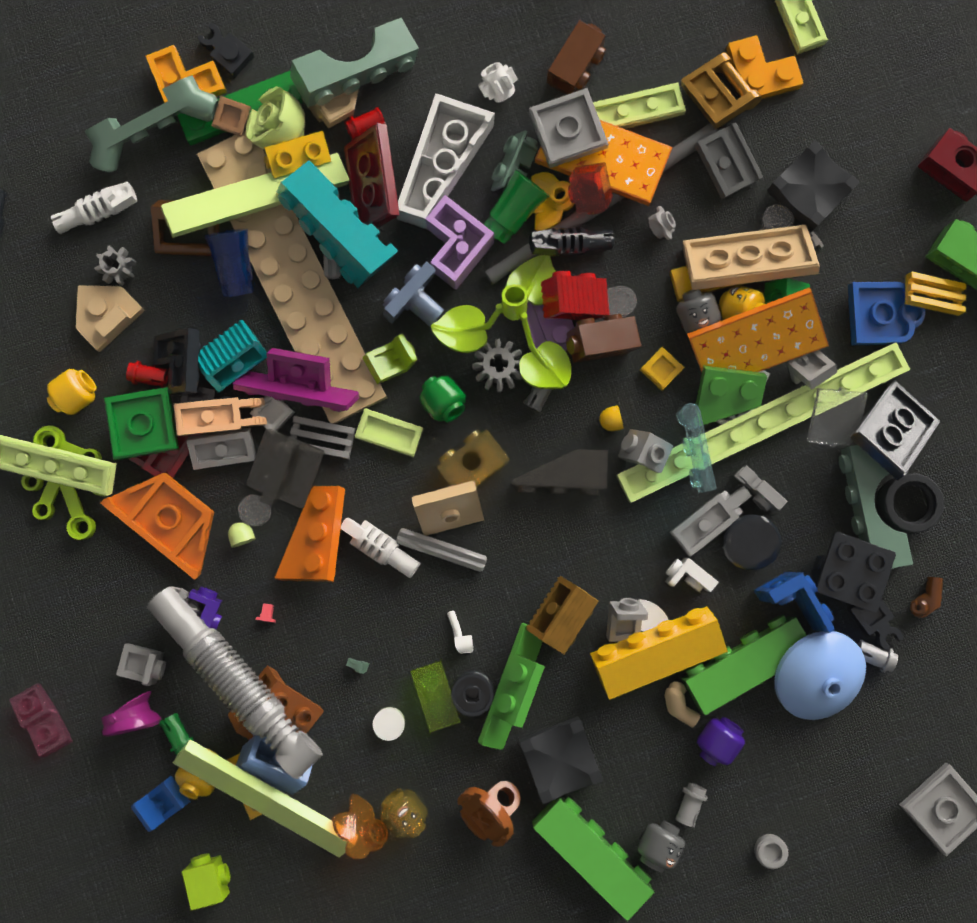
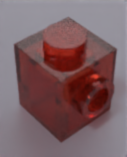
(590, 188)

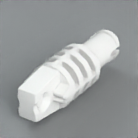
(95, 207)
(379, 546)

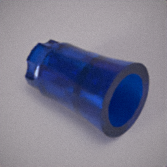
(231, 261)

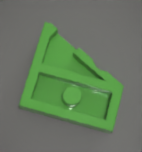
(728, 392)

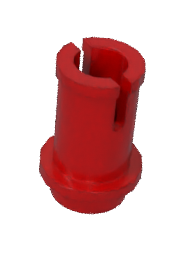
(362, 123)
(146, 374)

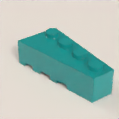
(334, 224)

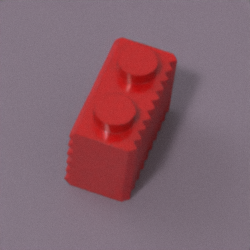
(575, 296)

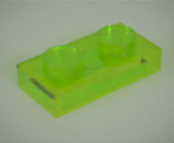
(435, 696)

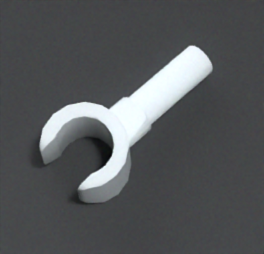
(462, 643)

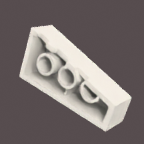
(443, 153)

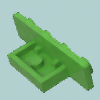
(514, 690)

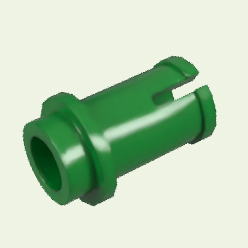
(175, 733)

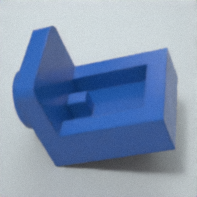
(160, 804)

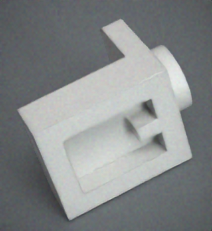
(696, 576)

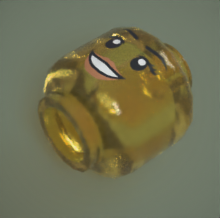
(404, 813)

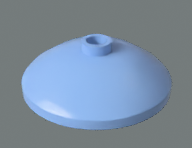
(820, 675)

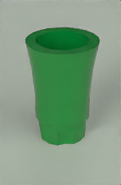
(514, 206)

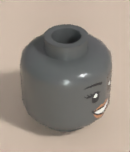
(697, 310)
(661, 846)

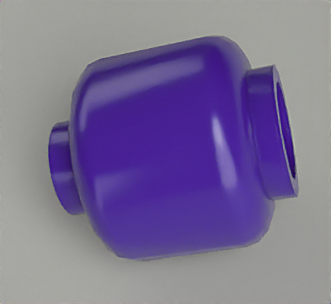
(720, 741)

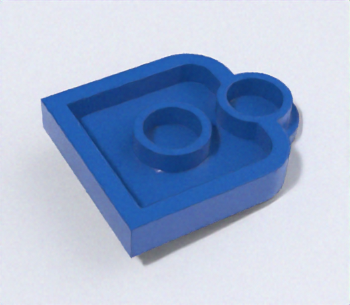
(881, 314)

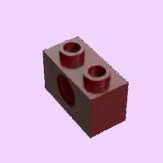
(942, 164)

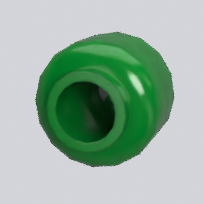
(442, 398)

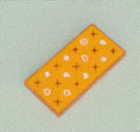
(631, 162)
(762, 335)

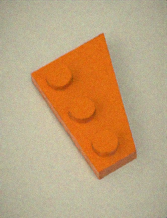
(315, 539)

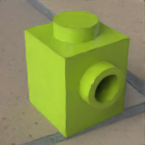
(206, 881)

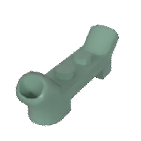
(110, 137)

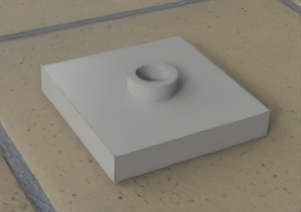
(568, 128)
(943, 809)

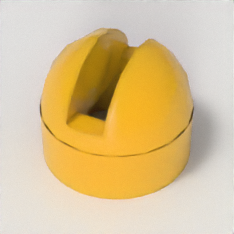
(611, 419)

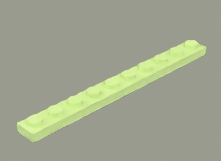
(765, 421)

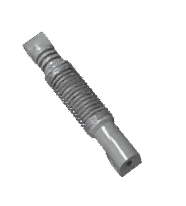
(206, 652)

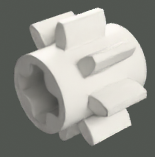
(498, 82)

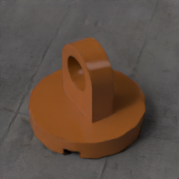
(486, 815)

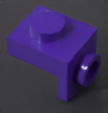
(211, 608)

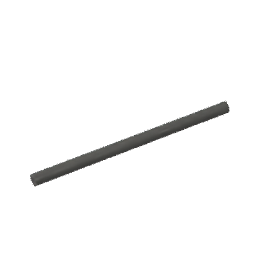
(576, 219)

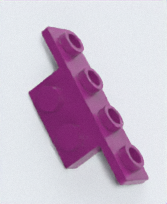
(298, 379)

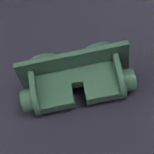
(518, 152)

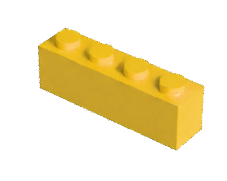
(658, 652)

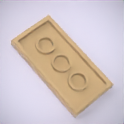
(750, 257)

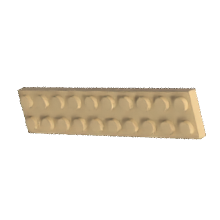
(294, 278)

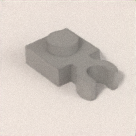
(765, 495)

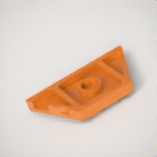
(167, 519)

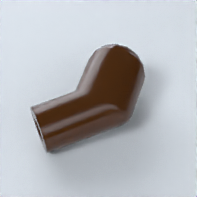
(930, 600)

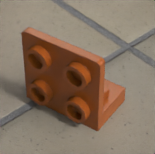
(297, 707)

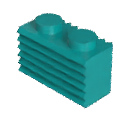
(230, 356)

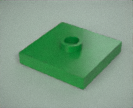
(141, 424)

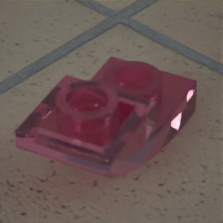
(41, 719)

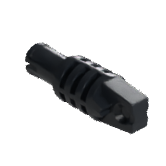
(569, 241)

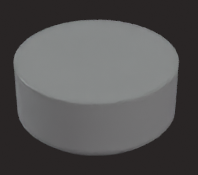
(771, 851)

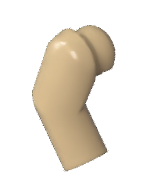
(677, 705)

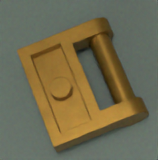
(712, 95)

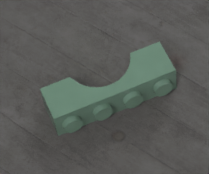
(322, 77)
(863, 477)

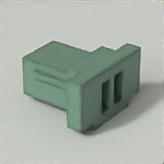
(359, 666)

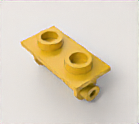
(292, 154)

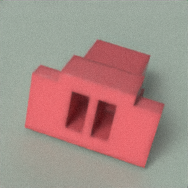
(266, 615)

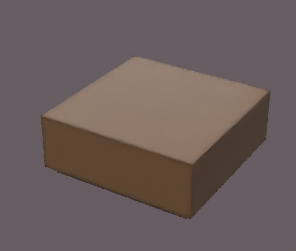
(231, 116)

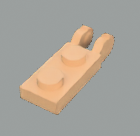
(215, 415)

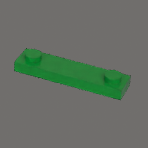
(199, 130)

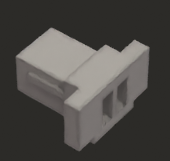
(815, 240)

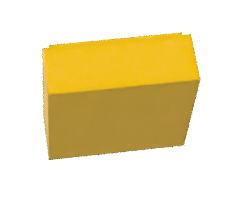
(662, 368)

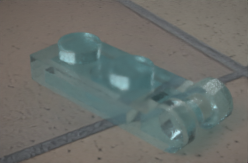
(696, 447)

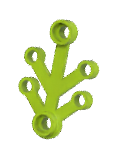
(69, 493)

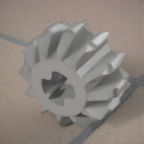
(490, 372)

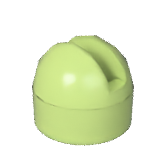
(240, 534)

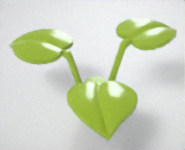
(465, 326)

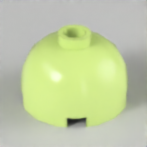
(277, 119)

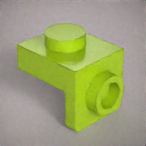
(390, 359)

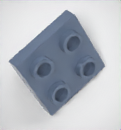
(413, 297)

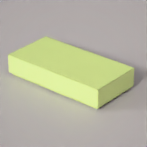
(389, 432)

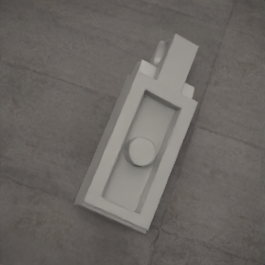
(709, 520)

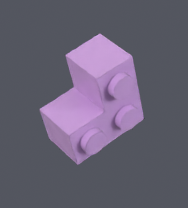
(464, 241)

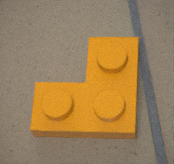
(168, 69)
(766, 78)

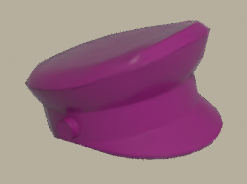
(131, 717)

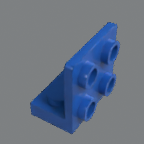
(802, 589)

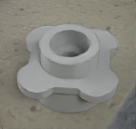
(662, 223)

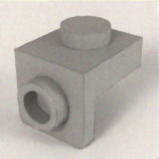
(645, 449)
(624, 619)
(141, 664)

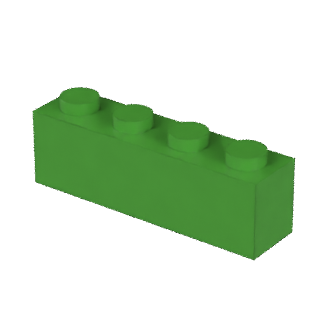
(957, 251)
(743, 665)
(593, 857)

